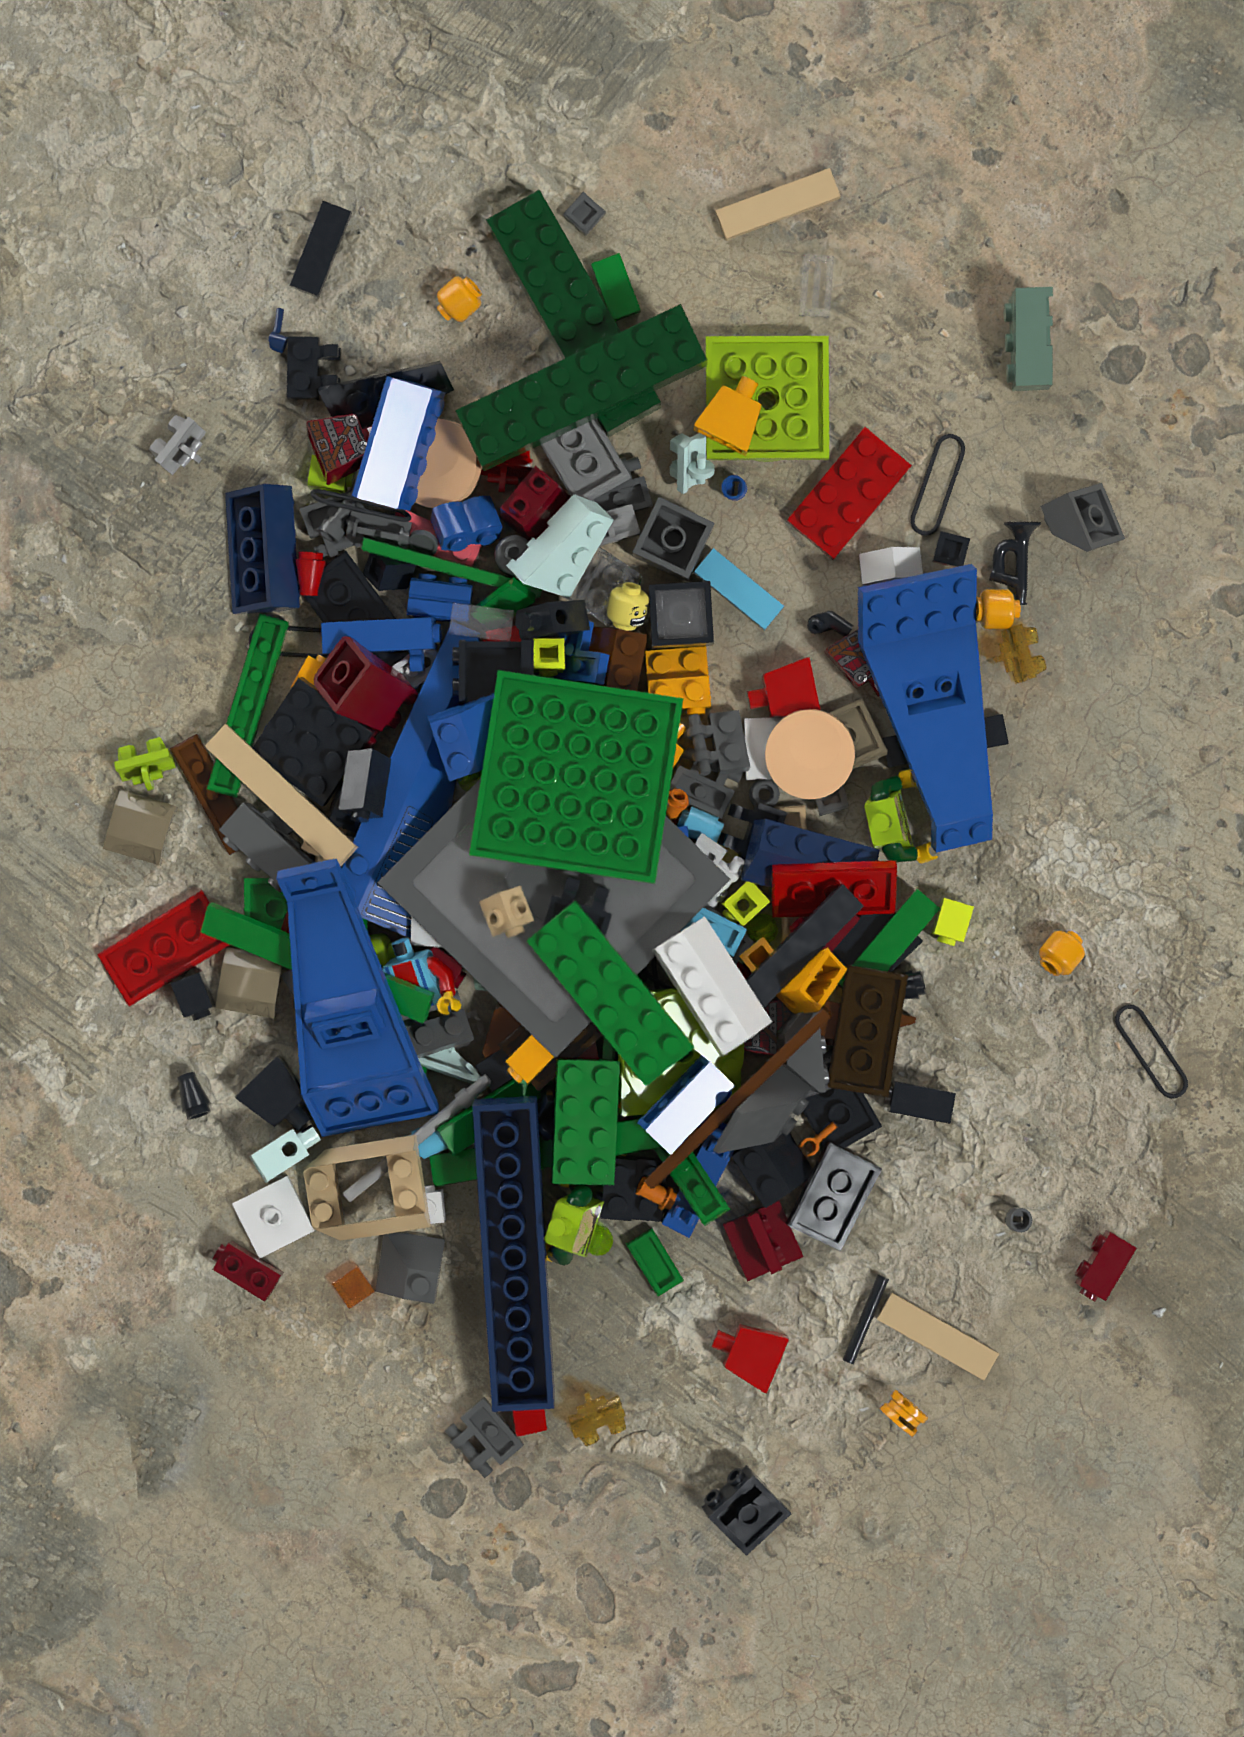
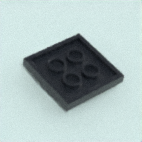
(311, 742)

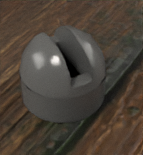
(1018, 1226)

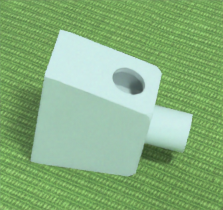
(271, 1160)

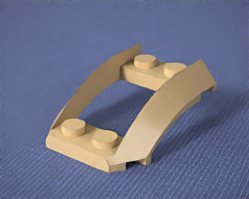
(405, 1181)

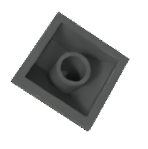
(1083, 518)
(410, 1266)

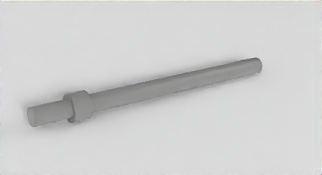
(463, 1099)

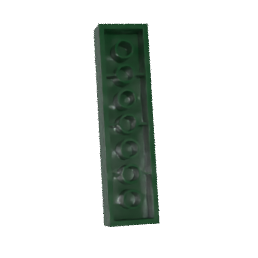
(560, 290)
(582, 387)

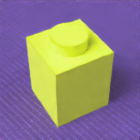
(952, 921)

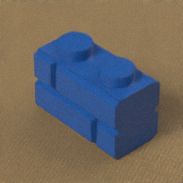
(436, 598)

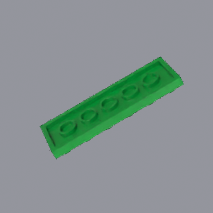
(610, 993)

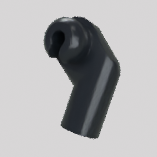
(829, 621)

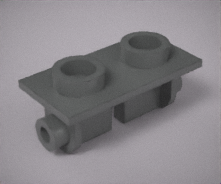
(377, 528)

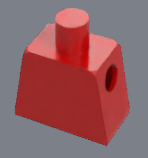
(786, 690)
(752, 1354)

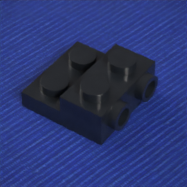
(620, 1198)
(745, 1509)

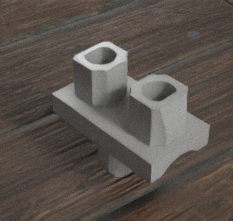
(181, 446)
(623, 525)

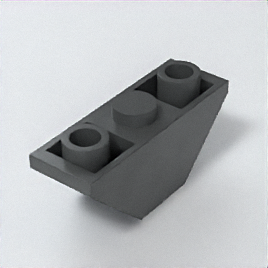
(808, 1059)

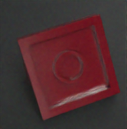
(763, 1241)

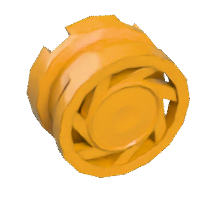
(902, 1407)

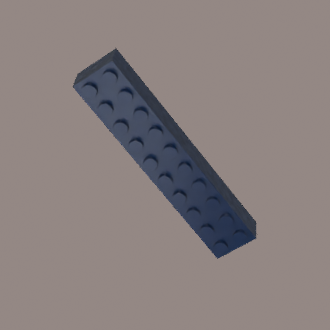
(514, 1253)

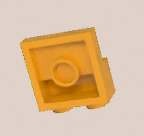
(680, 675)

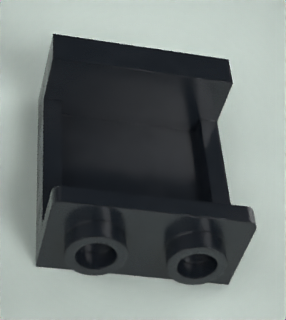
(480, 665)

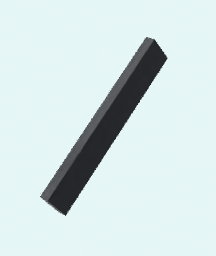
(803, 944)

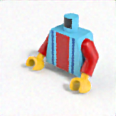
(424, 971)

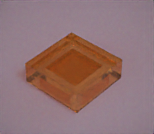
(353, 1287)

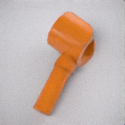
(818, 1138)

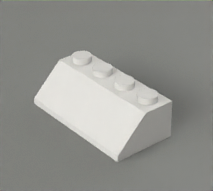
(712, 986)

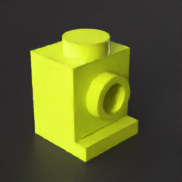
(549, 657)
(756, 901)

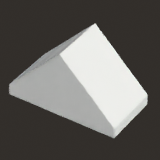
(890, 564)

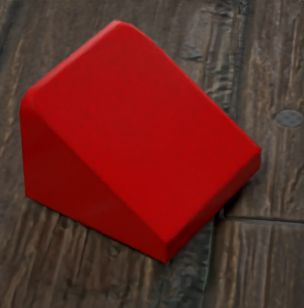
(529, 1421)

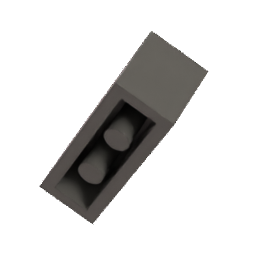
(262, 843)

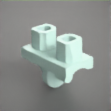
(691, 463)

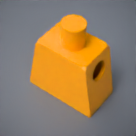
(731, 416)
(811, 990)

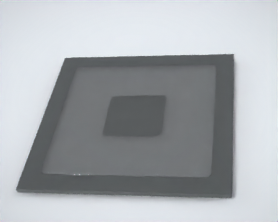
(443, 893)

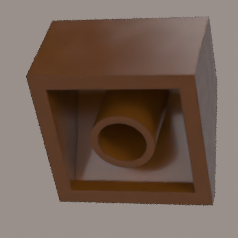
(625, 657)

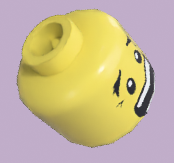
(628, 606)

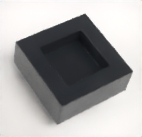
(951, 549)

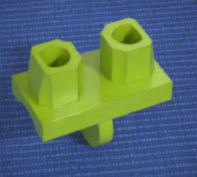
(144, 767)

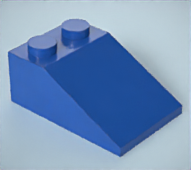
(462, 736)

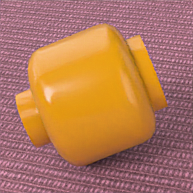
(459, 299)
(997, 609)
(1061, 953)

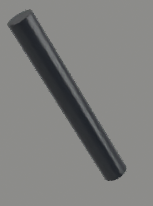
(865, 1319)

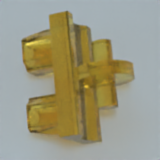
(1016, 653)
(596, 1414)

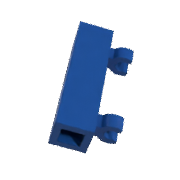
(387, 636)
(681, 1215)

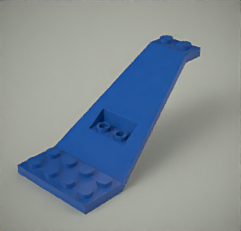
(920, 636)
(350, 1034)

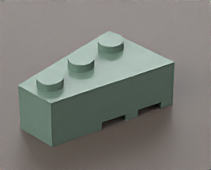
(1029, 339)

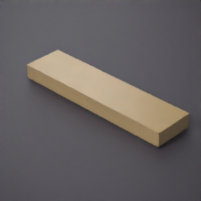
(777, 204)
(937, 1336)

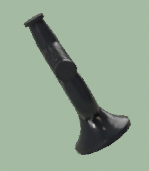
(1022, 532)

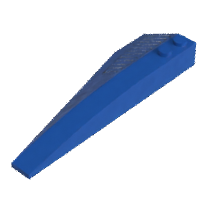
(414, 799)

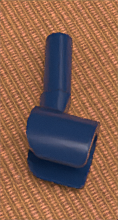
(277, 341)

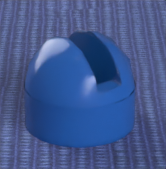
(728, 487)

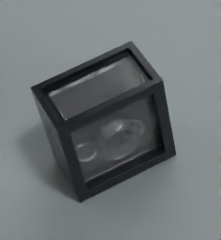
(681, 615)

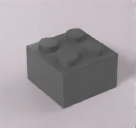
(673, 539)

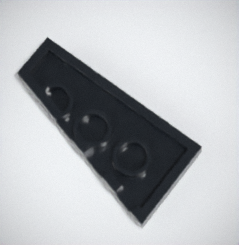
(363, 394)

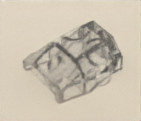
(598, 581)

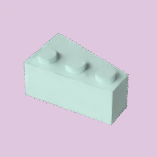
(564, 549)

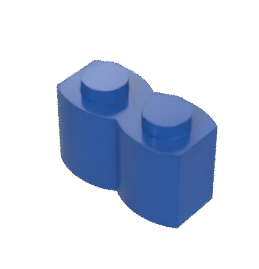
(466, 523)

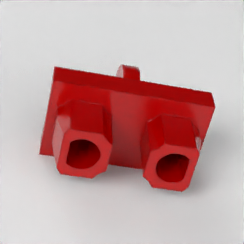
(510, 471)

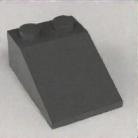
(766, 1112)

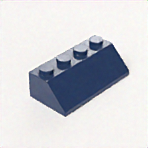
(262, 549)
(786, 844)

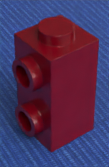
(1104, 1266)
(246, 1270)

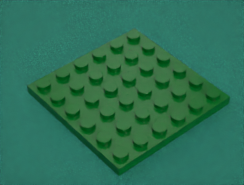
(576, 777)

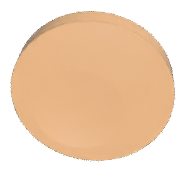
(450, 468)
(810, 754)

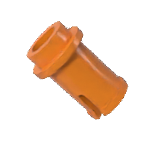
(676, 803)
(660, 1195)

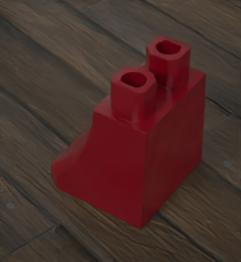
(533, 504)
(363, 686)

